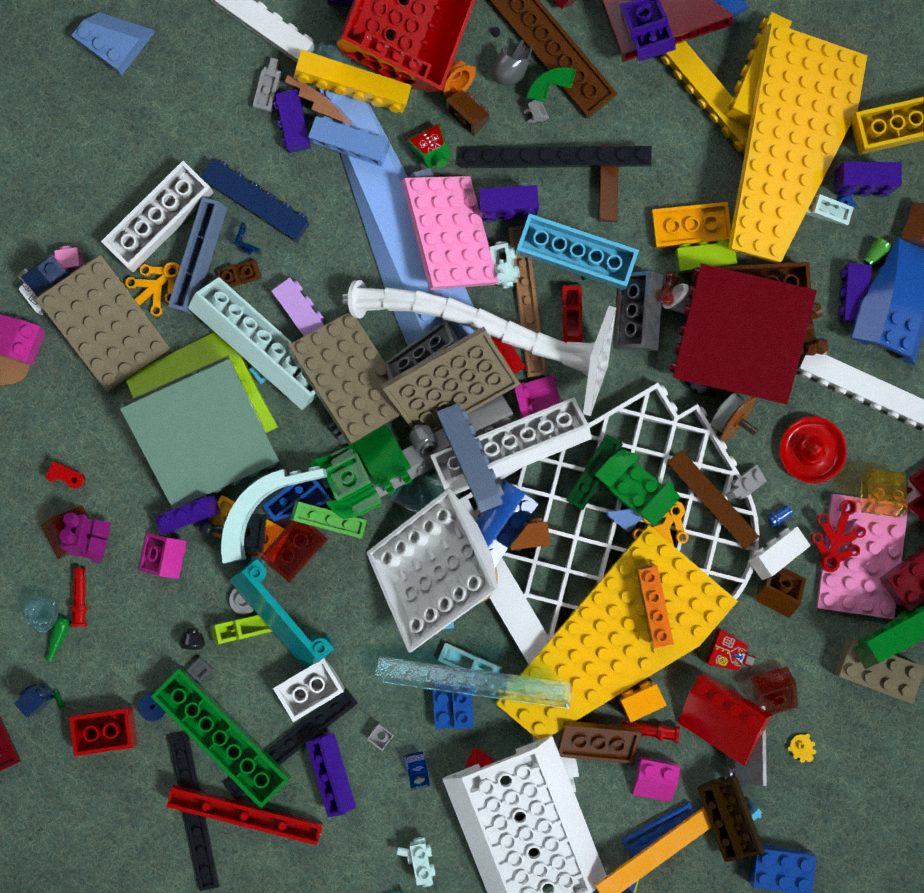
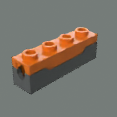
(654, 605)

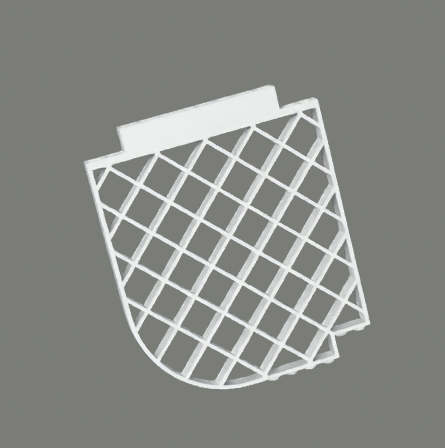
(509, 598)

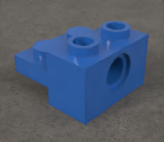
(461, 709)

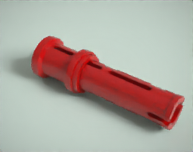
(79, 591)
(658, 731)

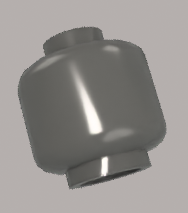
(423, 438)

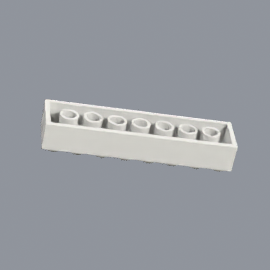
(520, 443)

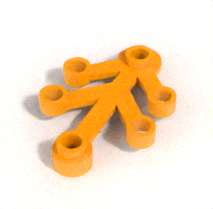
(154, 287)
(664, 529)

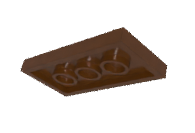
(598, 742)

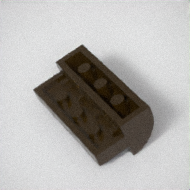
(730, 819)

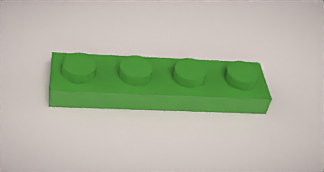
(327, 520)

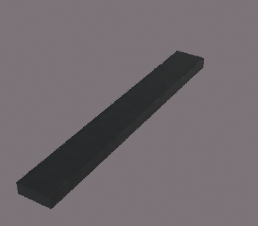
(305, 731)
(195, 824)

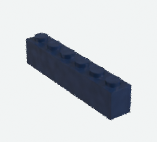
(255, 200)

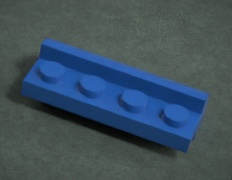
(505, 521)

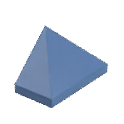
(624, 518)

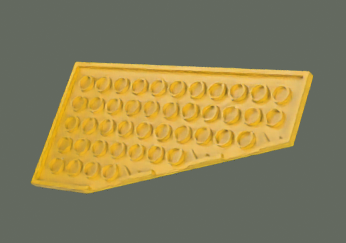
(795, 129)
(607, 639)

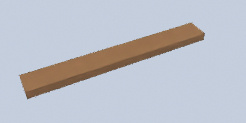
(527, 303)

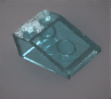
(418, 493)

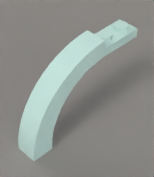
(235, 525)

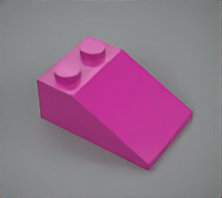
(19, 339)

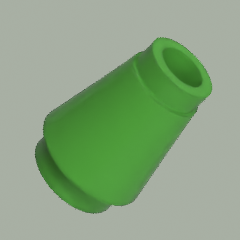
(877, 251)

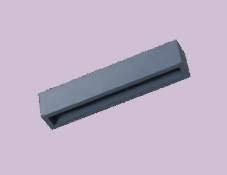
(198, 254)
(469, 457)

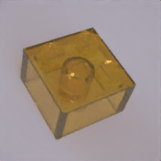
(883, 492)

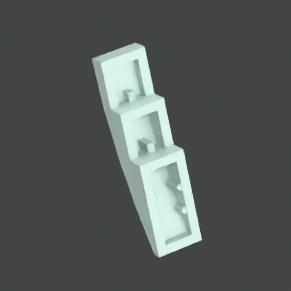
(830, 210)

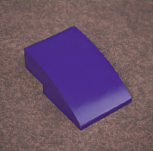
(647, 28)

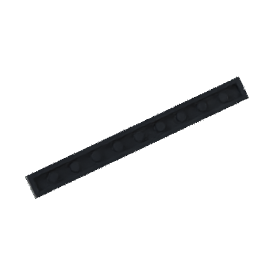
(556, 157)

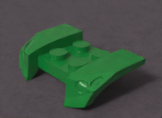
(349, 483)
(637, 487)

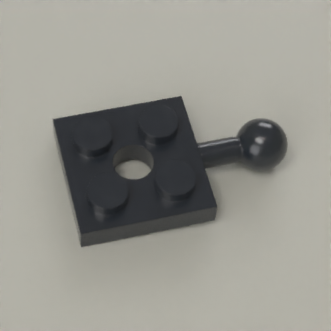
(253, 542)

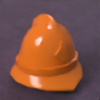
(458, 78)

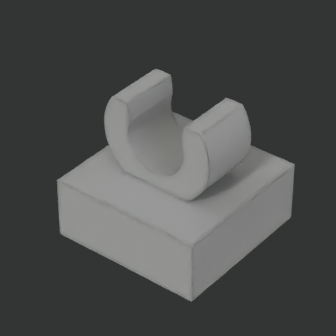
(538, 111)

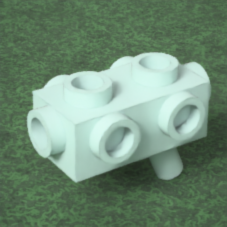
(505, 269)
(419, 857)

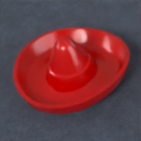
(813, 450)

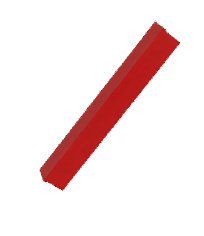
(244, 814)

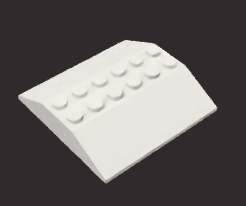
(433, 569)

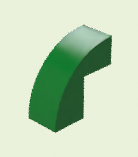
(557, 76)

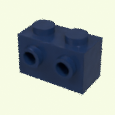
(34, 699)

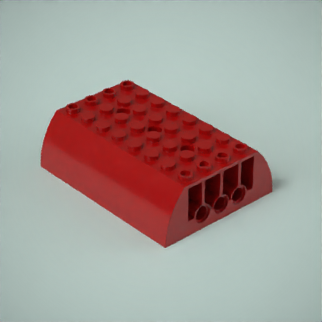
(422, 42)

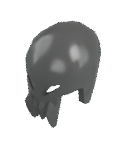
(511, 69)

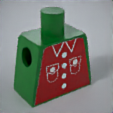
(431, 147)

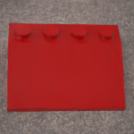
(724, 718)

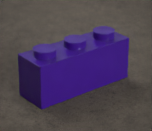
(292, 121)
(855, 286)
(187, 515)

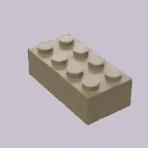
(892, 676)

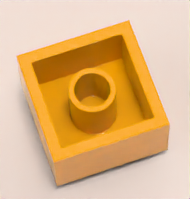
(641, 700)

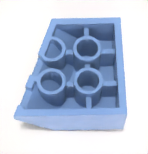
(112, 39)

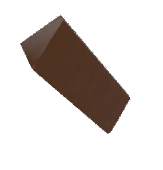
(608, 193)

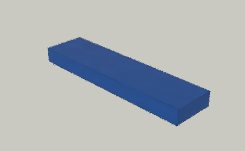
(653, 831)

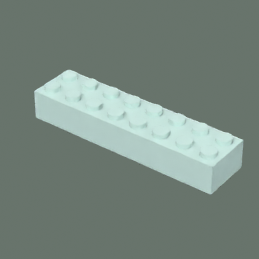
(252, 338)

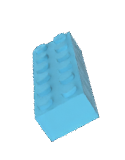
(577, 252)

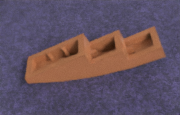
(321, 103)

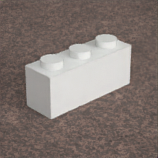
(779, 552)

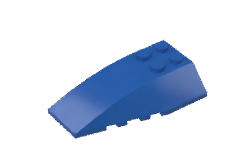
(895, 304)

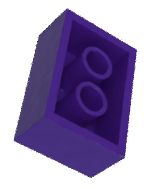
(867, 178)
(508, 202)

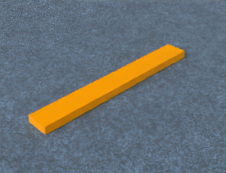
(655, 854)

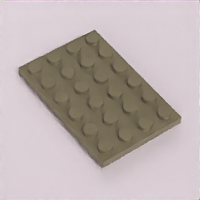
(103, 322)
(463, 373)
(346, 376)

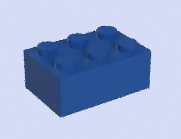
(783, 870)

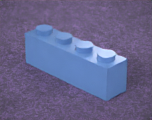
(349, 140)

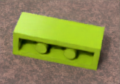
(715, 255)

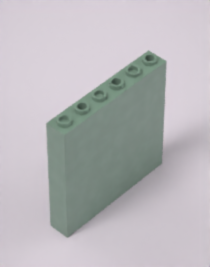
(200, 432)

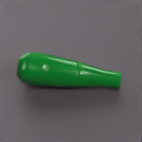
(57, 636)

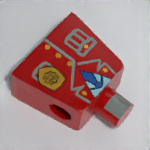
(728, 652)

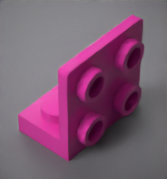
(537, 395)

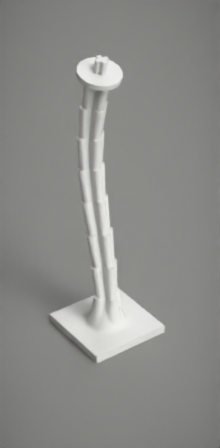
(585, 357)

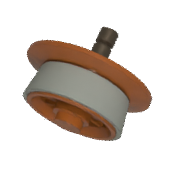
(732, 415)

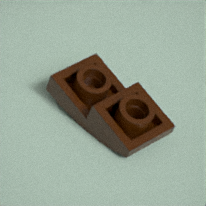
(240, 274)

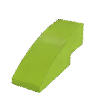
(239, 629)

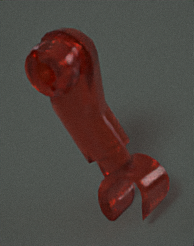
(667, 296)

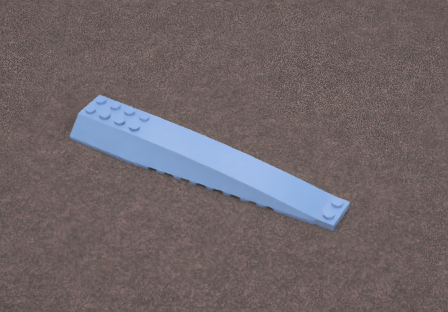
(389, 223)

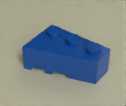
(309, 492)

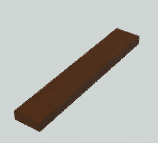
(712, 499)

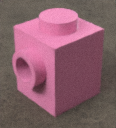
(69, 257)

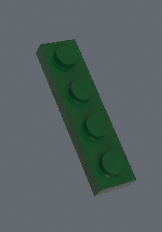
(588, 482)

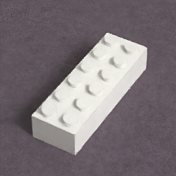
(157, 216)

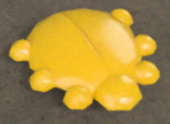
(802, 748)

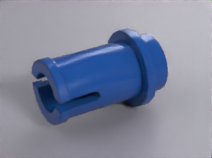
(779, 516)

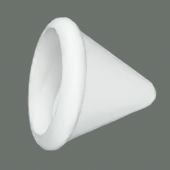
(681, 299)

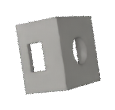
(381, 744)

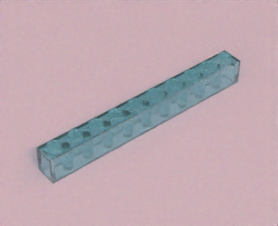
(474, 682)

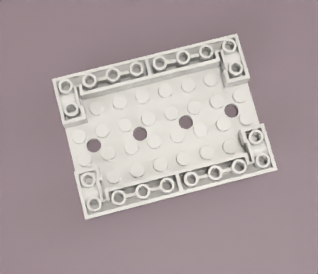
(550, 823)

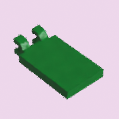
(383, 458)

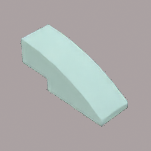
(460, 658)

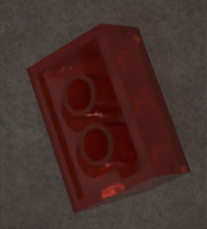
(294, 549)

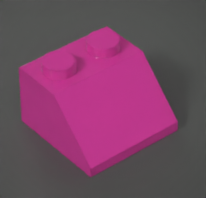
(162, 555)
(656, 779)

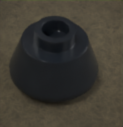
(192, 639)

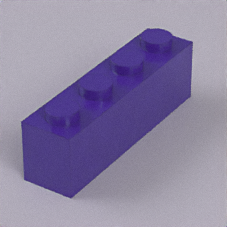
(330, 774)

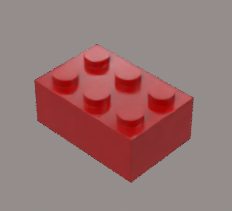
(103, 731)

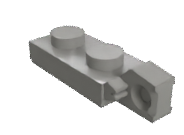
(267, 87)
(746, 483)

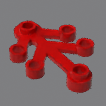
(837, 538)

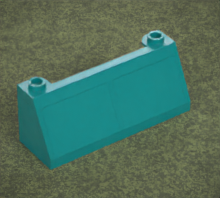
(305, 649)

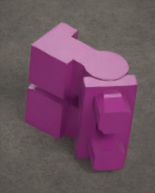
(84, 536)

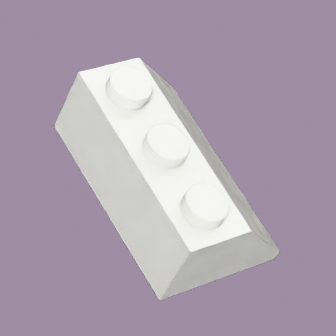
(309, 689)

